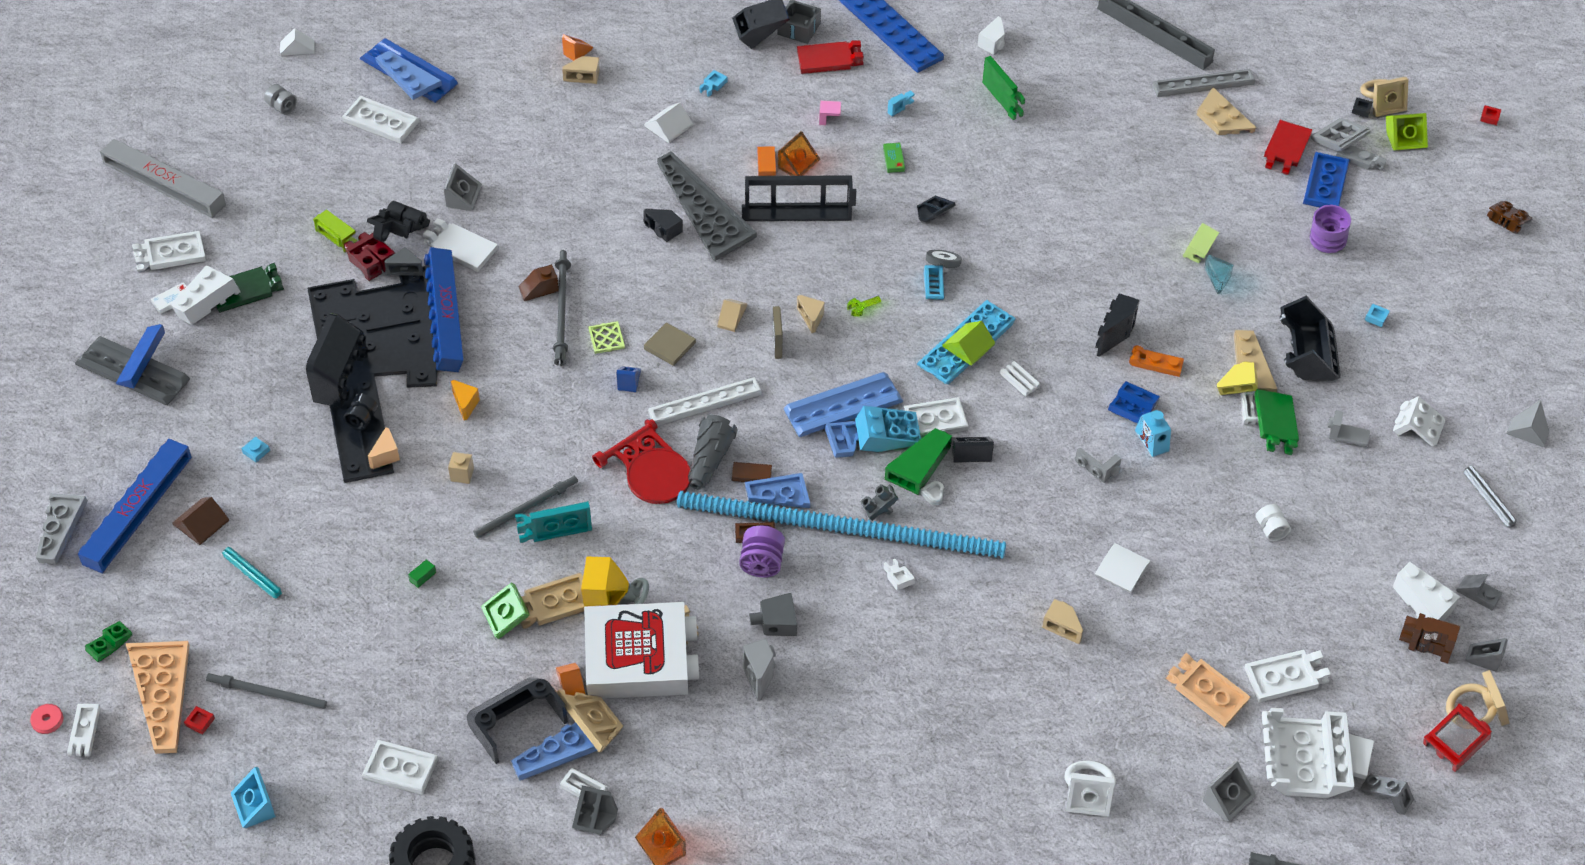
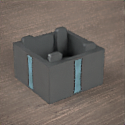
(802, 23)

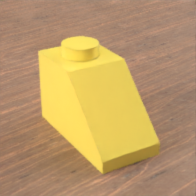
(1239, 379)

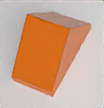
(574, 47)
(570, 679)

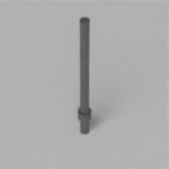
(557, 488)
(229, 681)

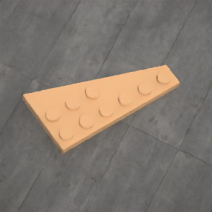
(160, 681)

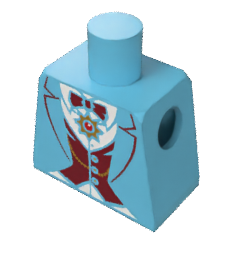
(1154, 432)

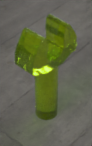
(859, 306)

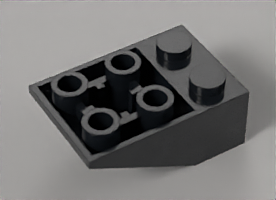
(760, 21)
(1118, 323)

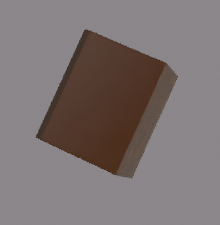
(201, 520)

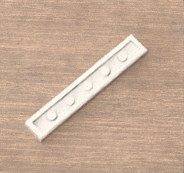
(705, 401)

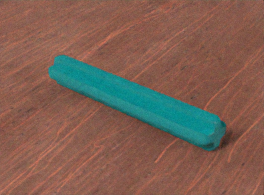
(252, 572)

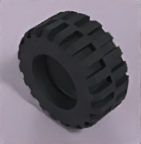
(432, 834)

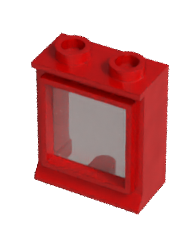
(1458, 736)

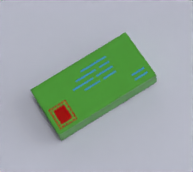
(893, 157)

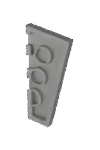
(60, 523)

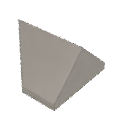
(1530, 425)

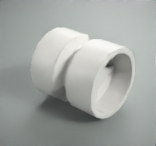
(1273, 522)

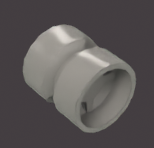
(280, 99)

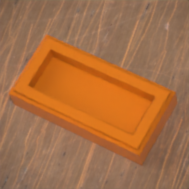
(766, 161)

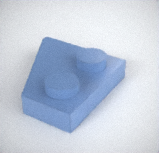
(842, 438)

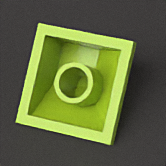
(1407, 131)

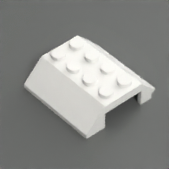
(1298, 752)

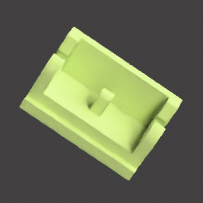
(1201, 243)

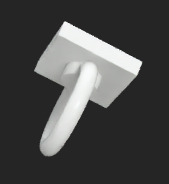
(1089, 792)

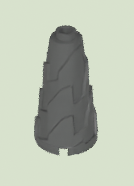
(712, 444)

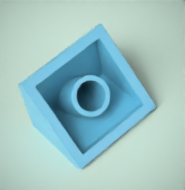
(252, 800)

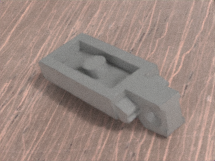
(1362, 158)

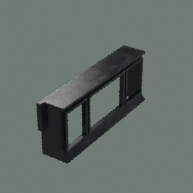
(799, 211)

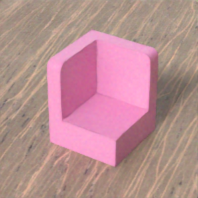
(828, 108)

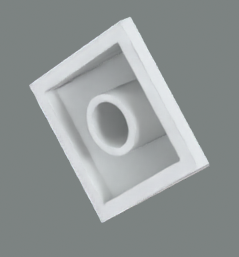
(670, 122)

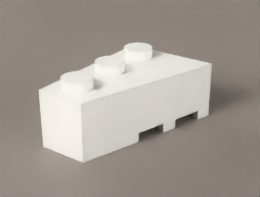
(203, 294)
(1425, 593)

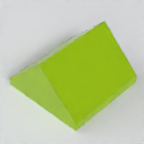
(970, 342)

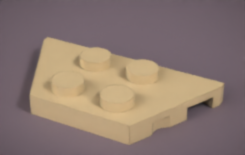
(1222, 115)
(592, 717)

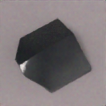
(934, 208)

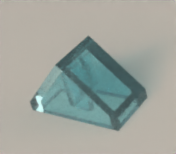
(1218, 272)

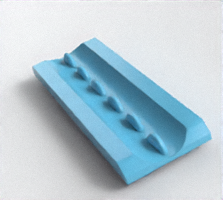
(948, 366)

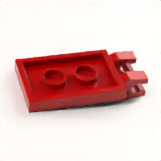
(829, 56)
(1287, 145)

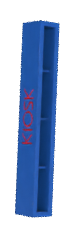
(443, 310)
(134, 506)

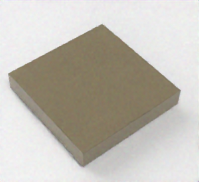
(669, 344)

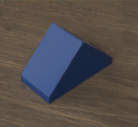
(628, 378)

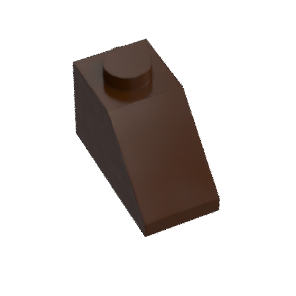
(539, 283)

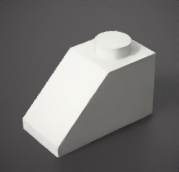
(992, 37)

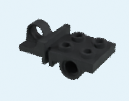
(397, 220)

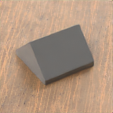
(461, 189)
(1229, 792)

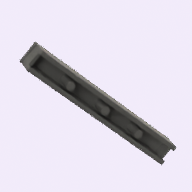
(1159, 31)

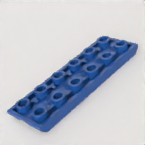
(448, 81)

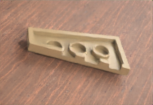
(1248, 350)

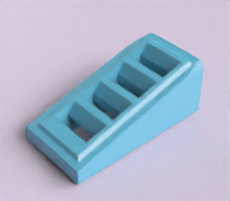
(934, 270)

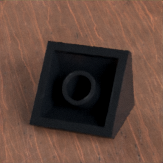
(972, 449)

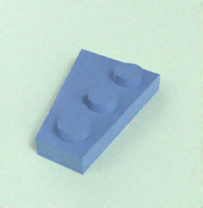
(780, 490)

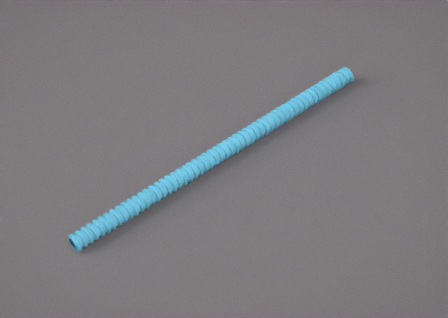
(841, 524)

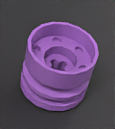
(1330, 228)
(762, 551)

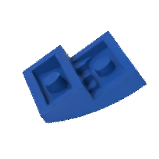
(1133, 402)

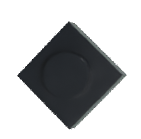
(1362, 107)

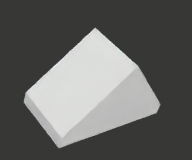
(297, 44)

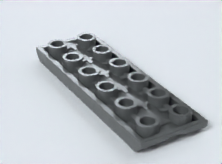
(109, 359)

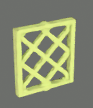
(609, 348)

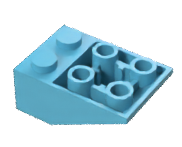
(886, 429)

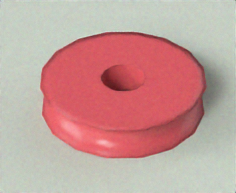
(49, 726)

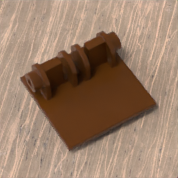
(1513, 216)

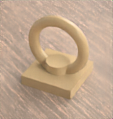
(1388, 95)
(1491, 697)

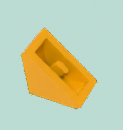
(466, 397)

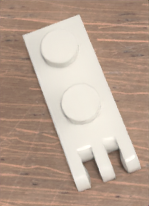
(84, 729)

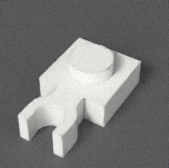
(898, 576)

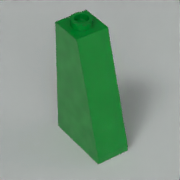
(919, 462)

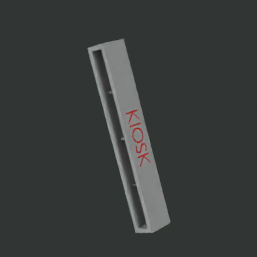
(163, 178)

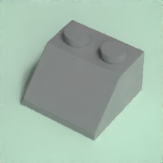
(759, 666)

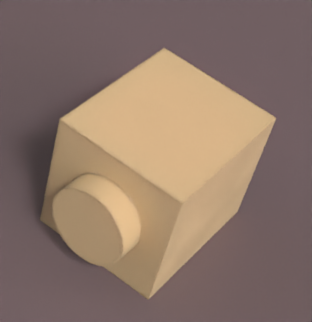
(461, 467)

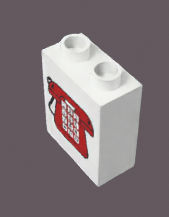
(639, 650)

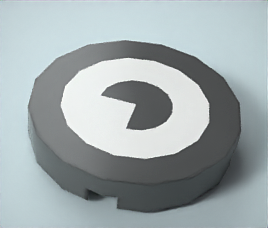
(944, 257)

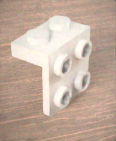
(1421, 419)

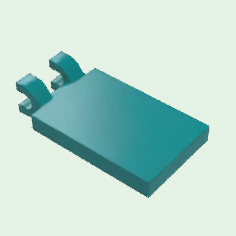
(554, 522)

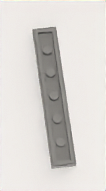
(1203, 82)

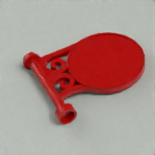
(653, 474)

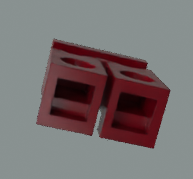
(368, 255)

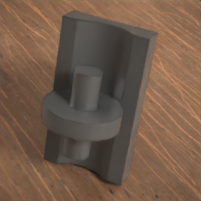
(881, 503)

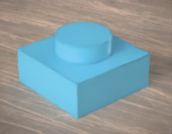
(1377, 315)
(255, 449)

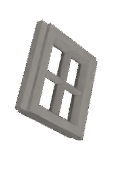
(1348, 140)

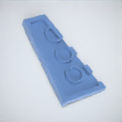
(554, 751)

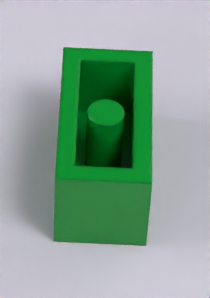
(422, 573)

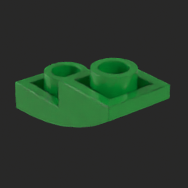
(112, 639)

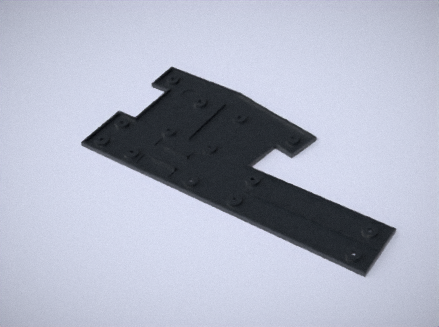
(392, 352)

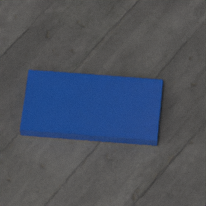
(1326, 180)

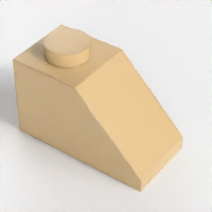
(582, 70)
(1063, 621)

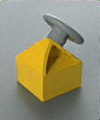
(606, 584)

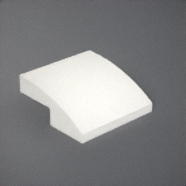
(1122, 568)

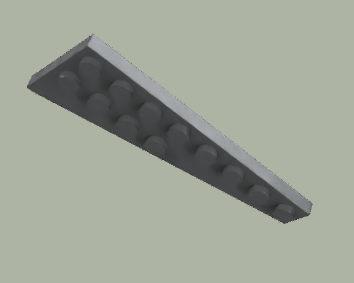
(712, 218)

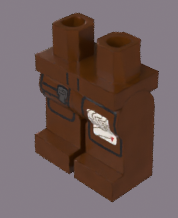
(1430, 636)

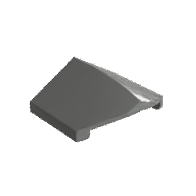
(595, 810)

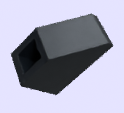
(663, 222)

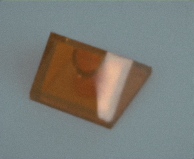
(797, 156)
(661, 839)

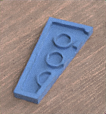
(407, 75)

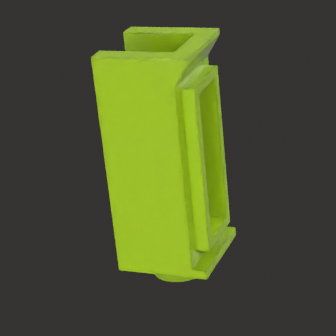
(334, 228)

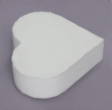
(933, 492)

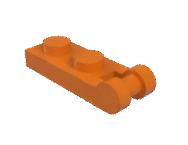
(1156, 361)

